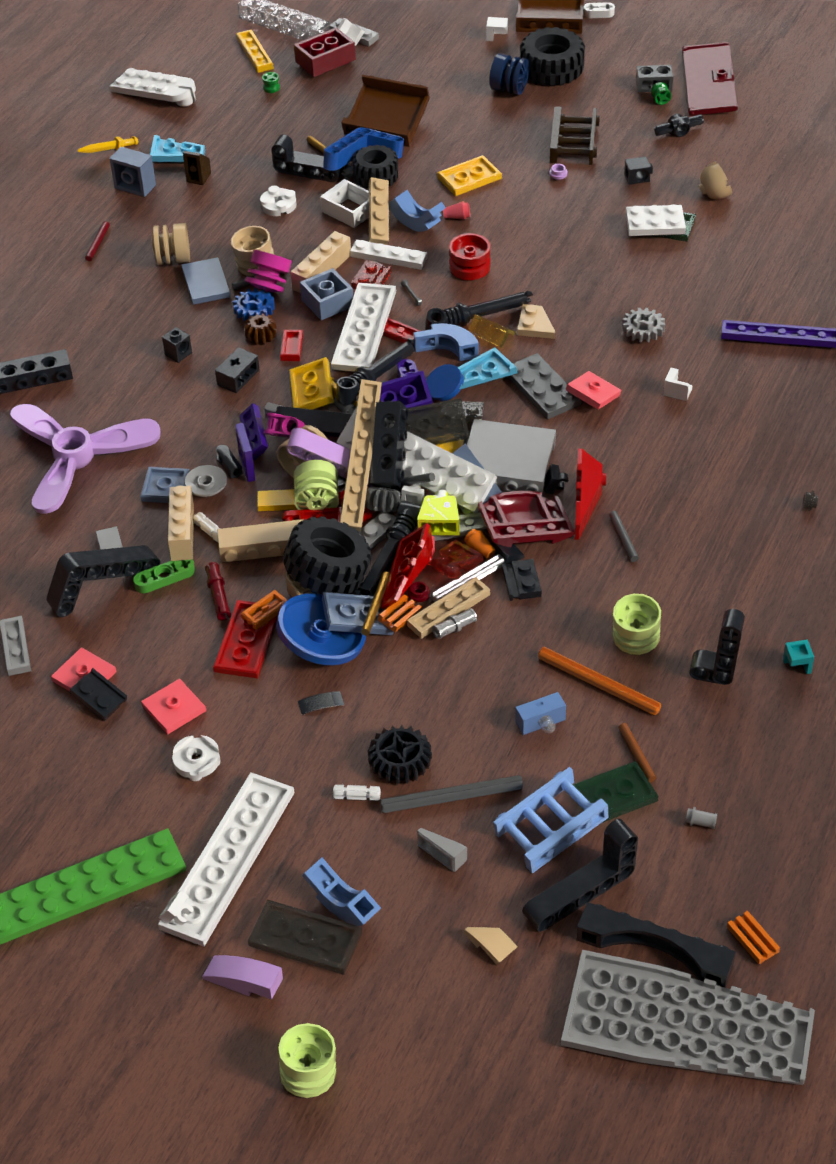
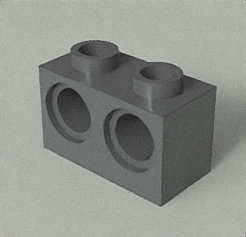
(650, 75)

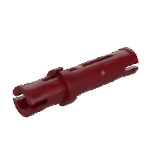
(216, 584)

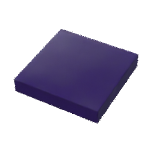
(245, 452)

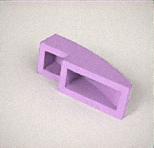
(244, 975)

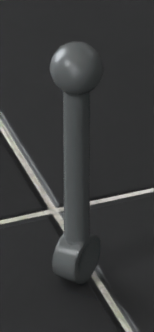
(404, 283)

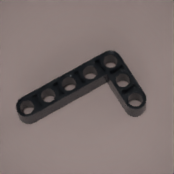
(93, 565)
(588, 882)

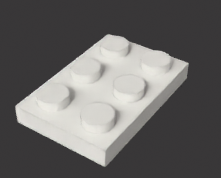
(655, 220)

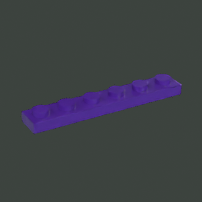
(778, 333)

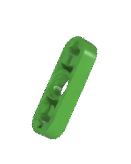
(159, 582)

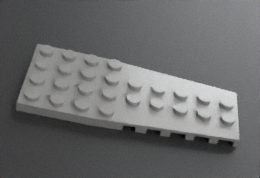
(684, 1023)

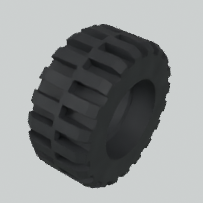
(553, 56)
(326, 556)

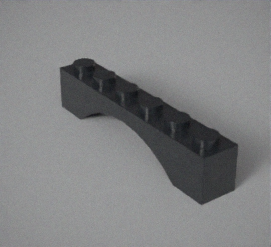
(607, 928)

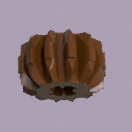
(260, 328)

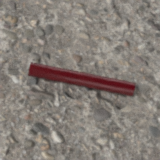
(97, 241)

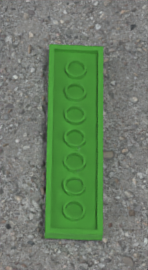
(88, 884)

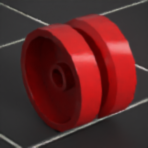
(469, 256)

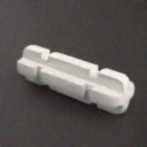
(206, 525)
(356, 792)

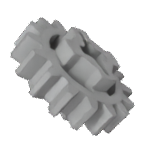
(643, 324)

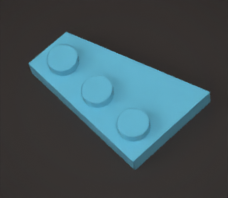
(171, 151)
(486, 368)

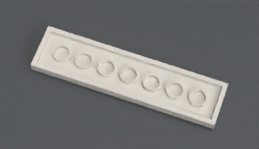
(453, 474)
(229, 856)

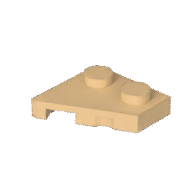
(535, 322)

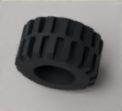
(375, 163)

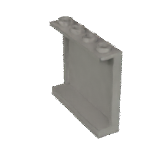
(513, 453)

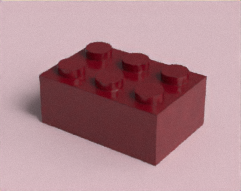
(324, 52)

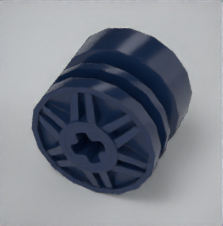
(509, 74)

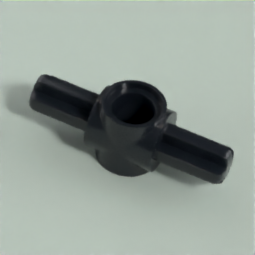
(678, 125)

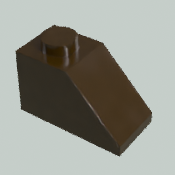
(196, 167)

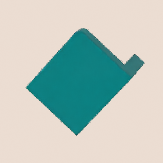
(799, 654)

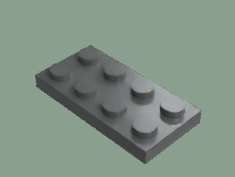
(543, 386)

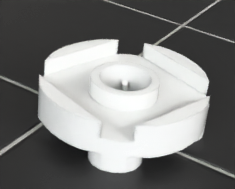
(278, 201)
(196, 768)

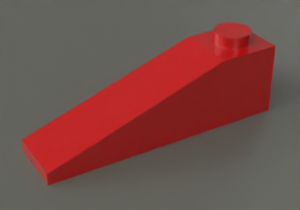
(588, 489)
(410, 559)

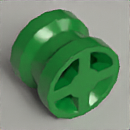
(270, 82)
(661, 93)

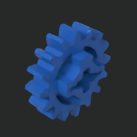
(253, 302)

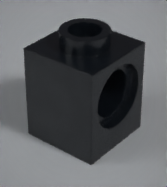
(637, 170)
(177, 344)

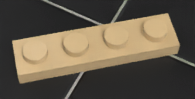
(379, 211)
(451, 604)

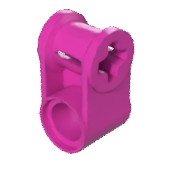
(281, 425)

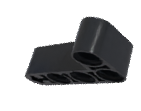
(298, 163)
(720, 665)

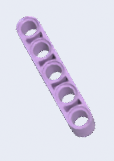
(314, 447)

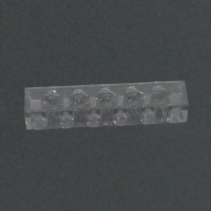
(282, 18)

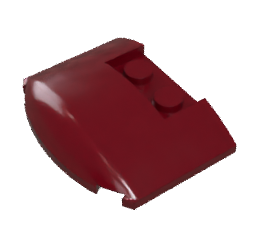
(525, 518)

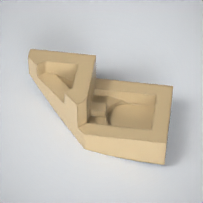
(492, 941)

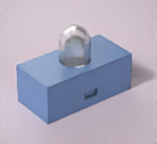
(541, 714)

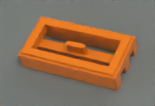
(391, 609)
(267, 612)
(743, 922)

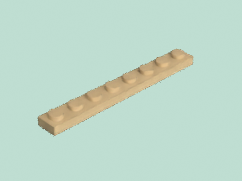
(360, 454)

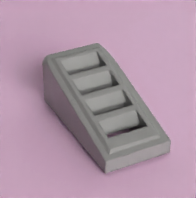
(444, 850)

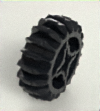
(411, 746)

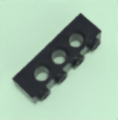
(34, 371)
(383, 435)

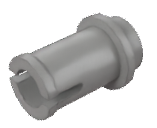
(701, 818)

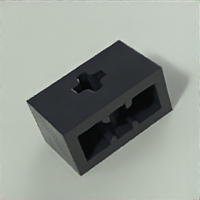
(237, 370)

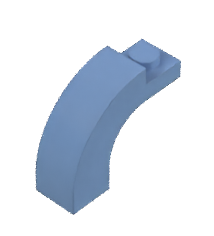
(414, 215)

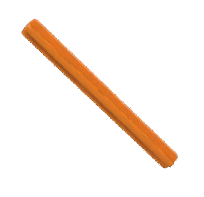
(599, 681)

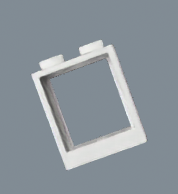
(338, 194)

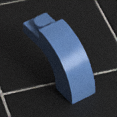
(450, 338)
(338, 897)

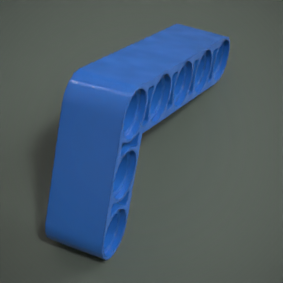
(342, 151)

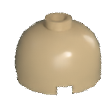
(714, 182)

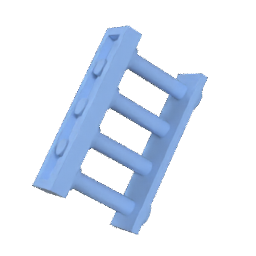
(558, 840)

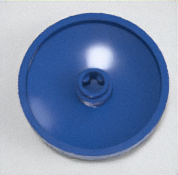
(305, 632)

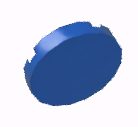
(445, 382)

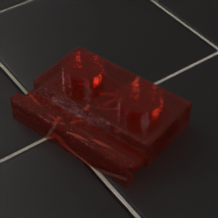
(371, 273)

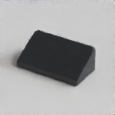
(508, 553)

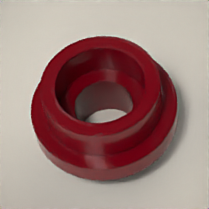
(419, 591)

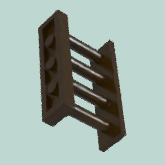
(557, 135)

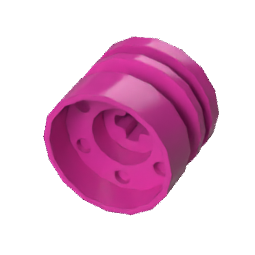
(268, 271)

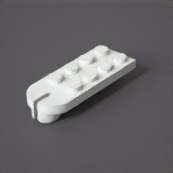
(156, 86)

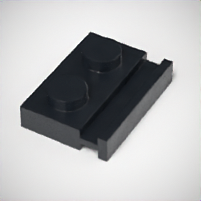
(521, 579)
(98, 694)

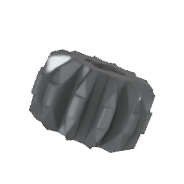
(382, 499)

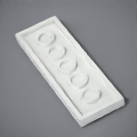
(363, 326)

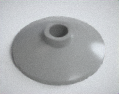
(206, 480)

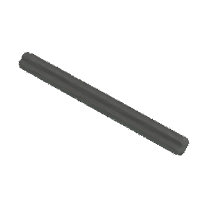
(451, 794)

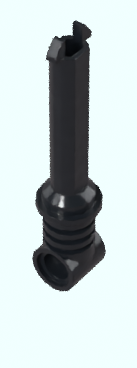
(462, 314)
(349, 386)
(402, 527)

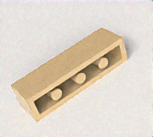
(327, 255)
(180, 523)
(254, 541)

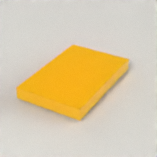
(469, 175)
(311, 385)

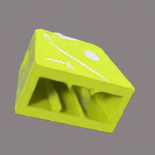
(440, 513)

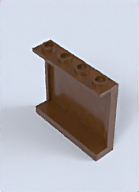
(549, 13)
(388, 107)

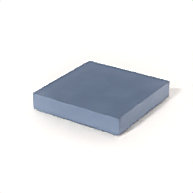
(158, 483)

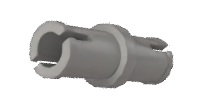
(454, 623)

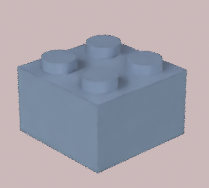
(132, 171)
(326, 294)

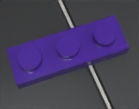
(254, 429)

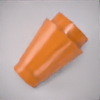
(477, 541)

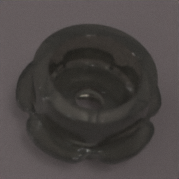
(810, 500)

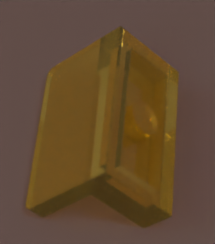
(489, 330)

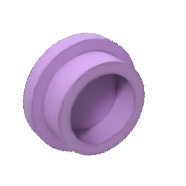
(558, 171)

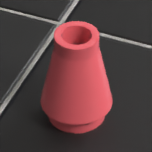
(457, 211)

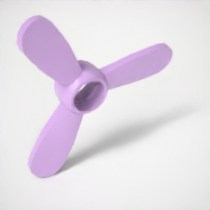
(58, 479)

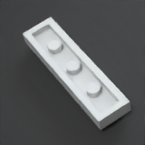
(388, 254)

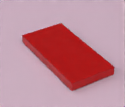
(243, 646)

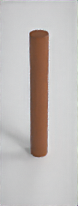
(637, 752)

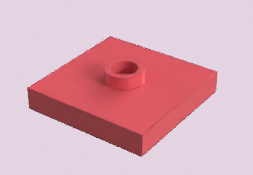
(593, 390)
(79, 666)
(173, 706)

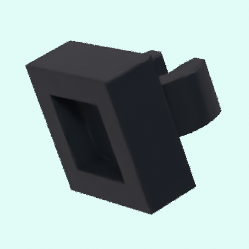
(554, 479)

